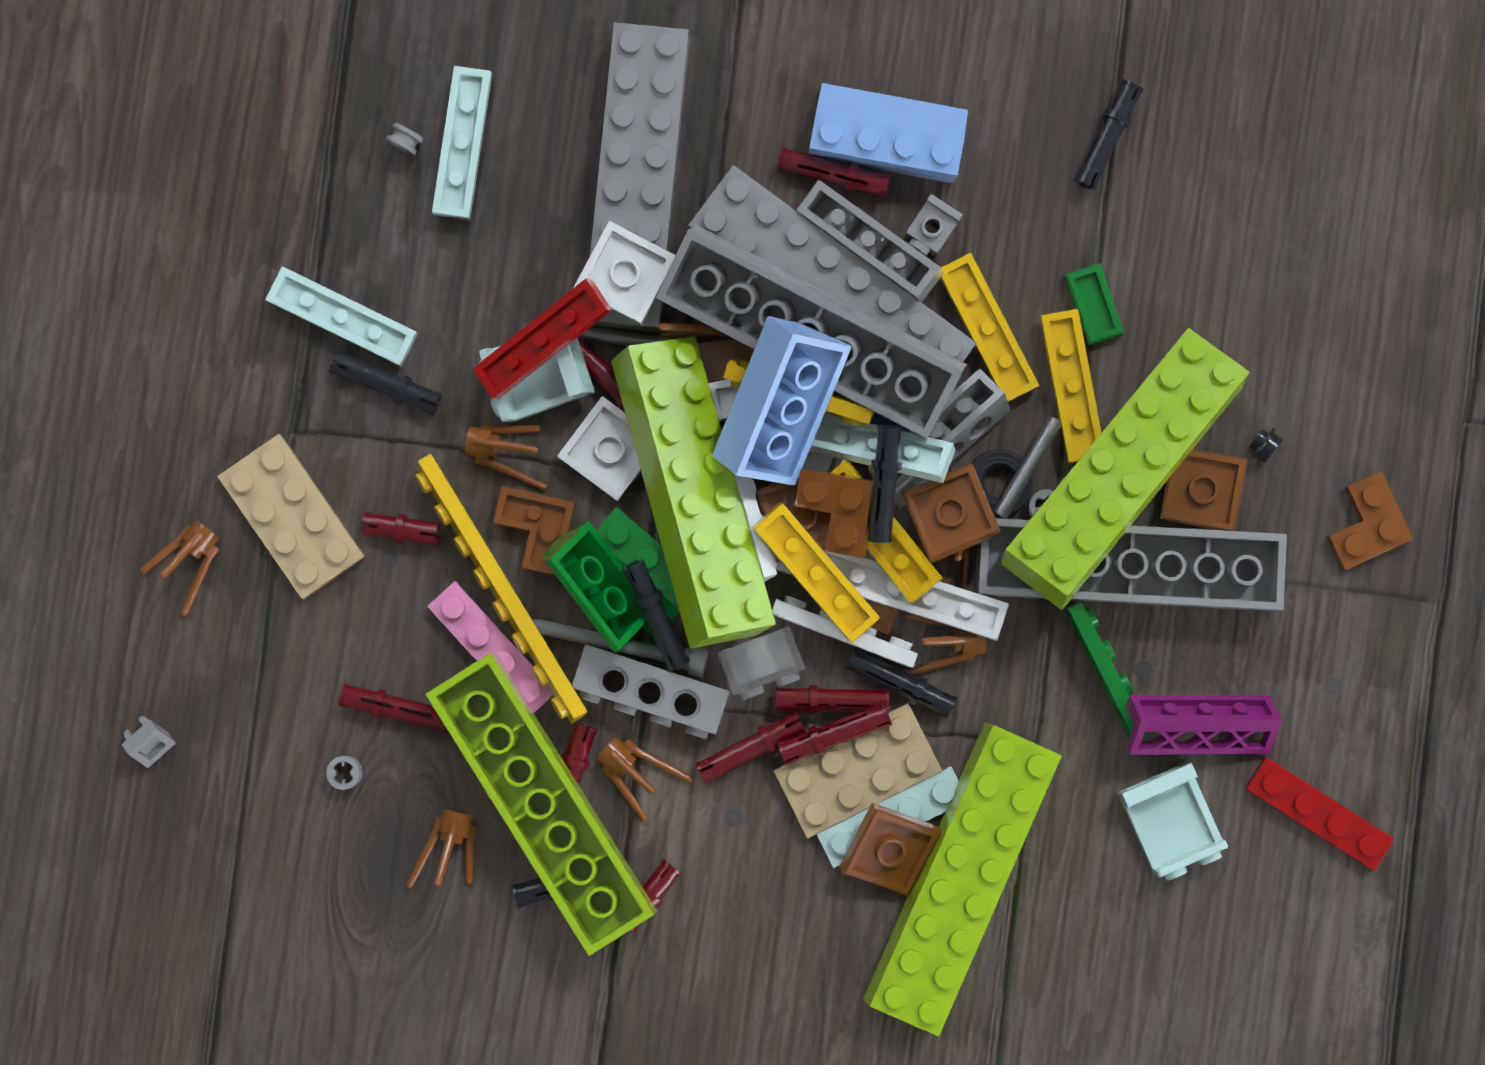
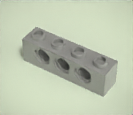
(870, 241)
(967, 417)
(597, 663)

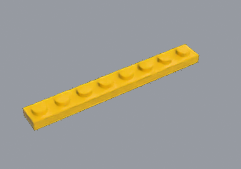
(507, 602)

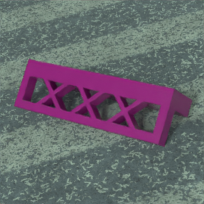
(1207, 717)

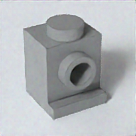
(943, 215)

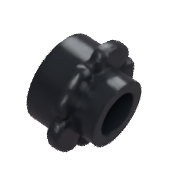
(1265, 444)

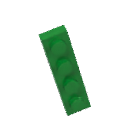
(1101, 657)

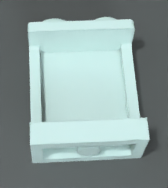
(551, 385)
(1172, 821)

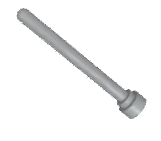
(697, 656)

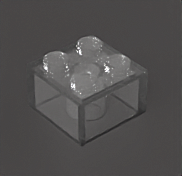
(762, 662)

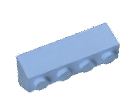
(888, 133)
(780, 402)

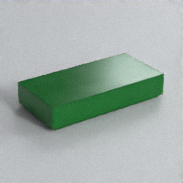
(1094, 303)

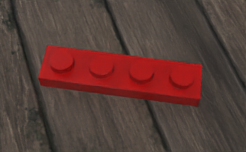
(542, 339)
(1319, 813)

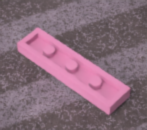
(482, 636)

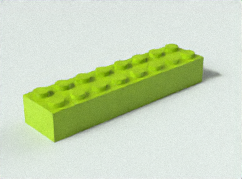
(1124, 468)
(692, 492)
(541, 803)
(961, 879)

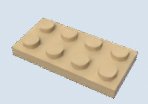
(291, 516)
(858, 773)

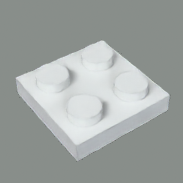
(627, 271)
(604, 450)

